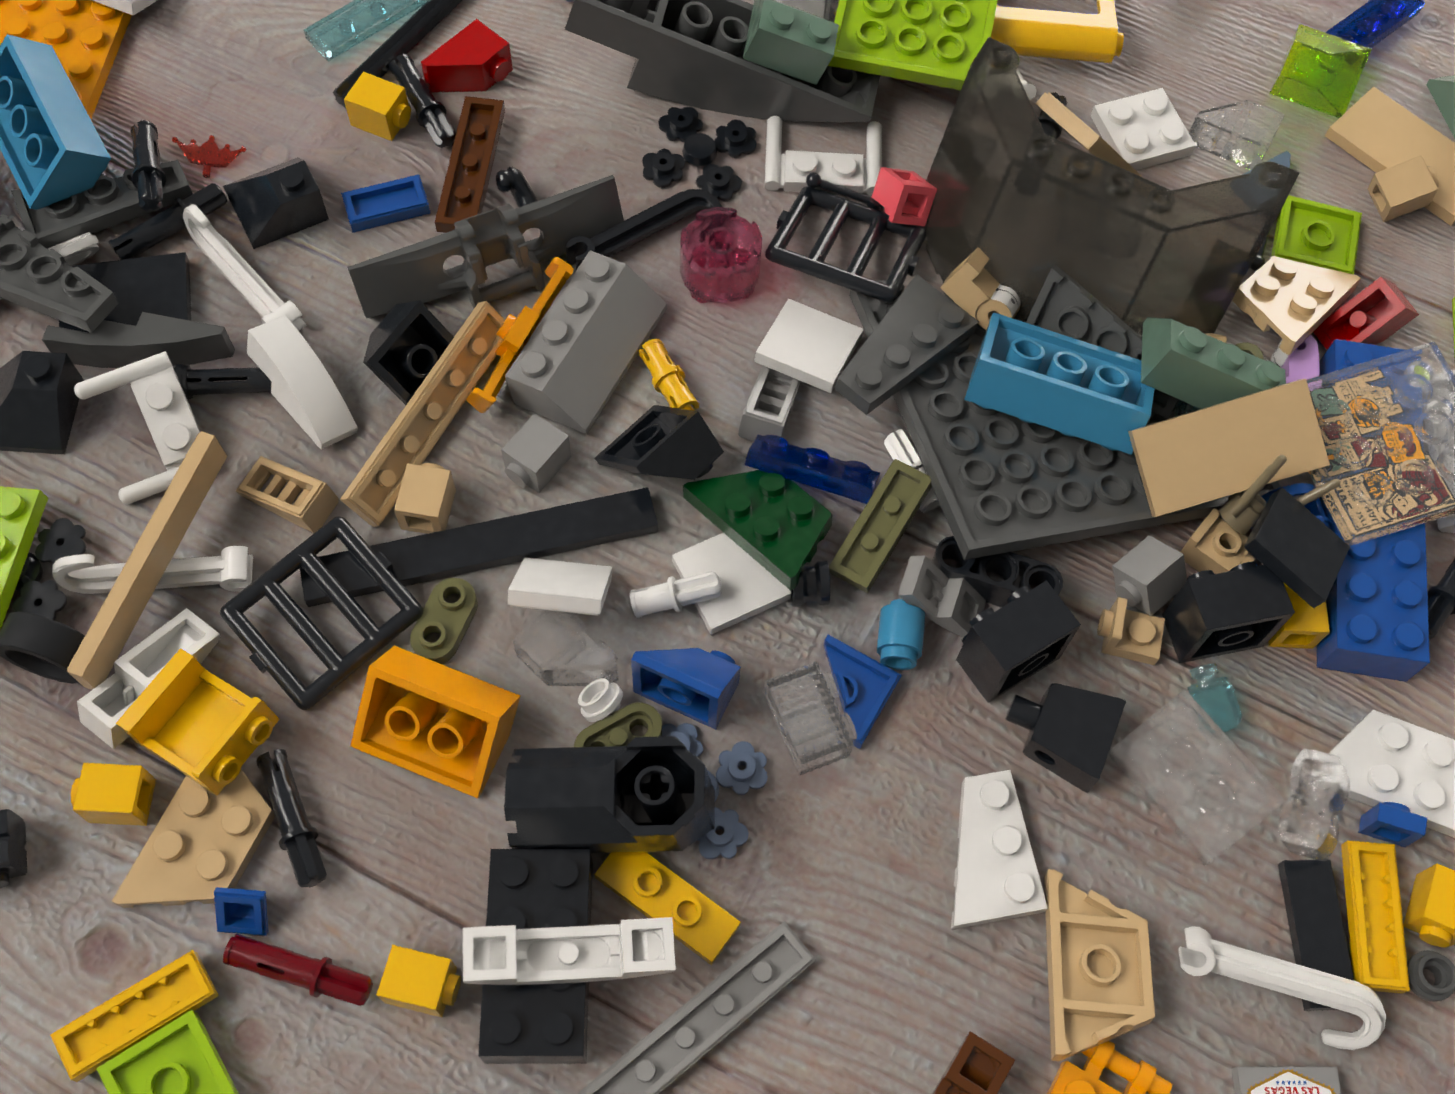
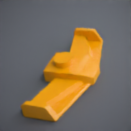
(516, 333)

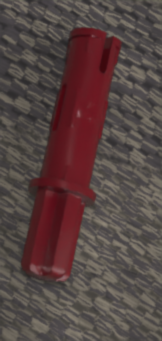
(297, 969)

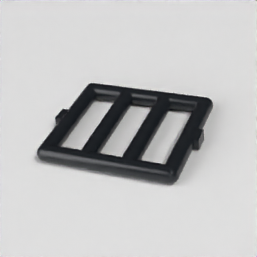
(852, 277)
(338, 667)

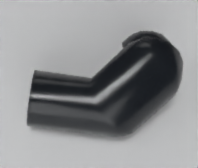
(514, 181)

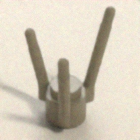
(1246, 506)

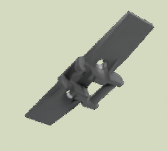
(483, 240)

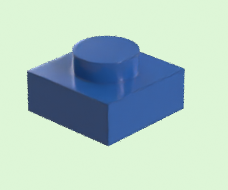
(1393, 824)

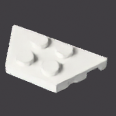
(1401, 765)

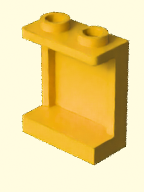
(198, 722)

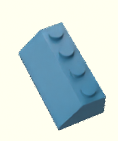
(45, 125)
(1060, 383)

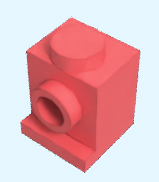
(904, 196)

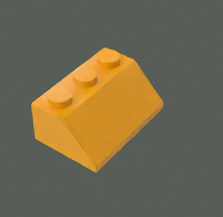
(433, 720)

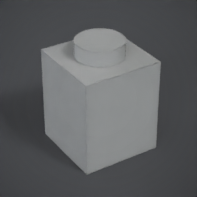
(535, 453)
(1149, 575)

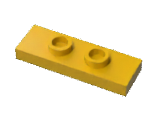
(663, 894)
(1375, 916)
(133, 1015)

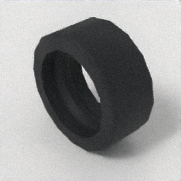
(39, 645)

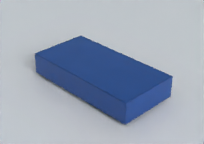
(386, 203)

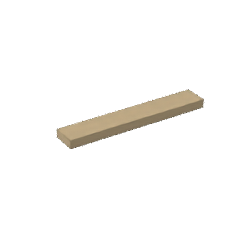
(426, 415)
(147, 562)

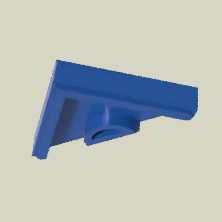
(861, 685)

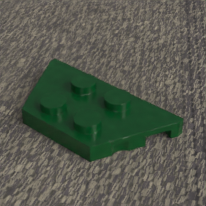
(765, 518)

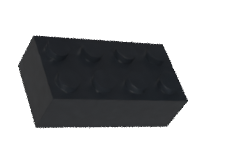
(538, 1019)

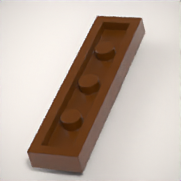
(470, 161)

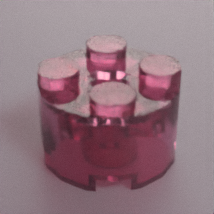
(720, 256)

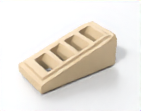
(309, 509)

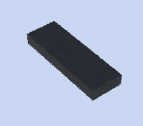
(1315, 919)

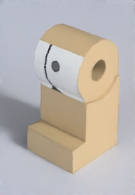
(979, 291)

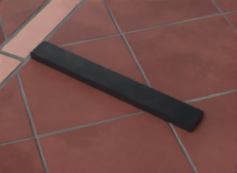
(494, 543)

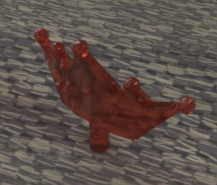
(208, 154)

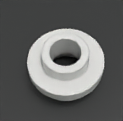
(600, 699)

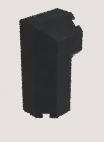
(609, 797)

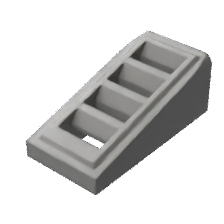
(762, 422)

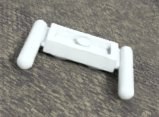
(843, 169)
(163, 409)

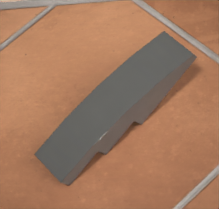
(122, 344)

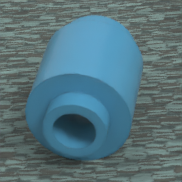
(900, 635)

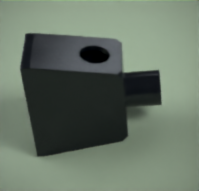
(1069, 731)

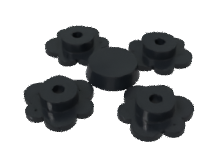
(699, 151)
(57, 542)

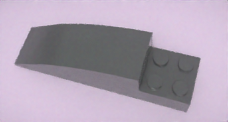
(695, 58)

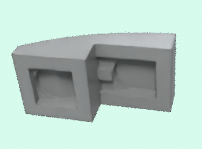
(944, 600)

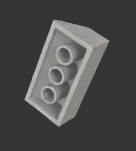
(585, 343)

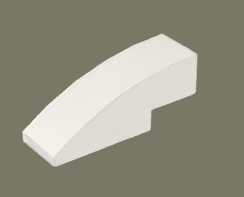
(300, 381)
(136, 670)

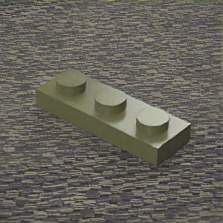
(880, 525)

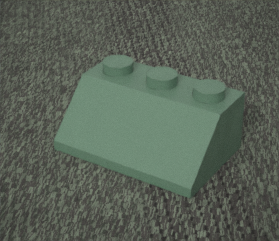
(1200, 367)

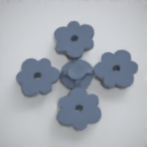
(727, 776)

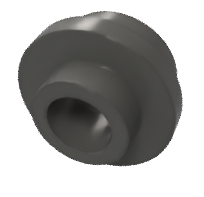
(1443, 972)

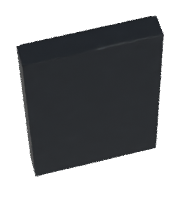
(144, 285)

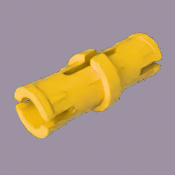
(667, 376)

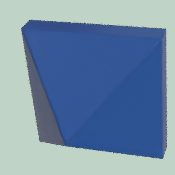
(241, 911)

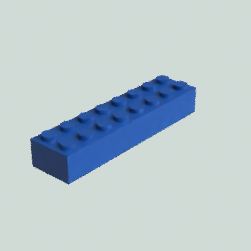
(1381, 589)

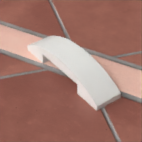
(568, 953)

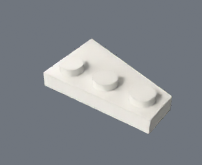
(995, 858)

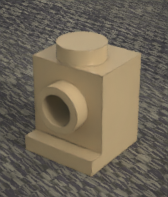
(1216, 546)

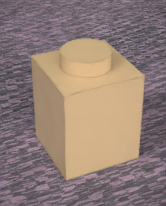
(1403, 188)
(425, 498)

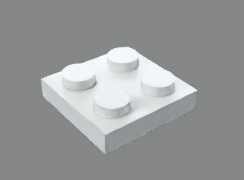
(1143, 129)

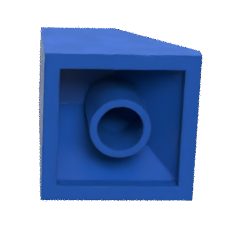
(687, 681)

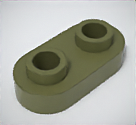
(444, 618)
(616, 728)

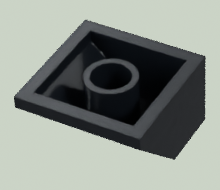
(277, 202)
(406, 348)
(37, 402)
(665, 445)

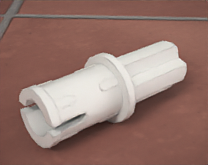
(902, 448)
(675, 594)

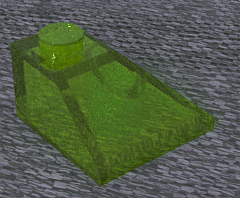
(1320, 71)

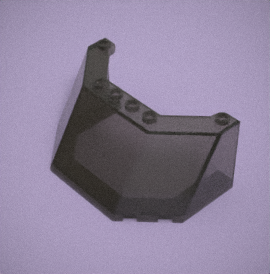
(1111, 231)

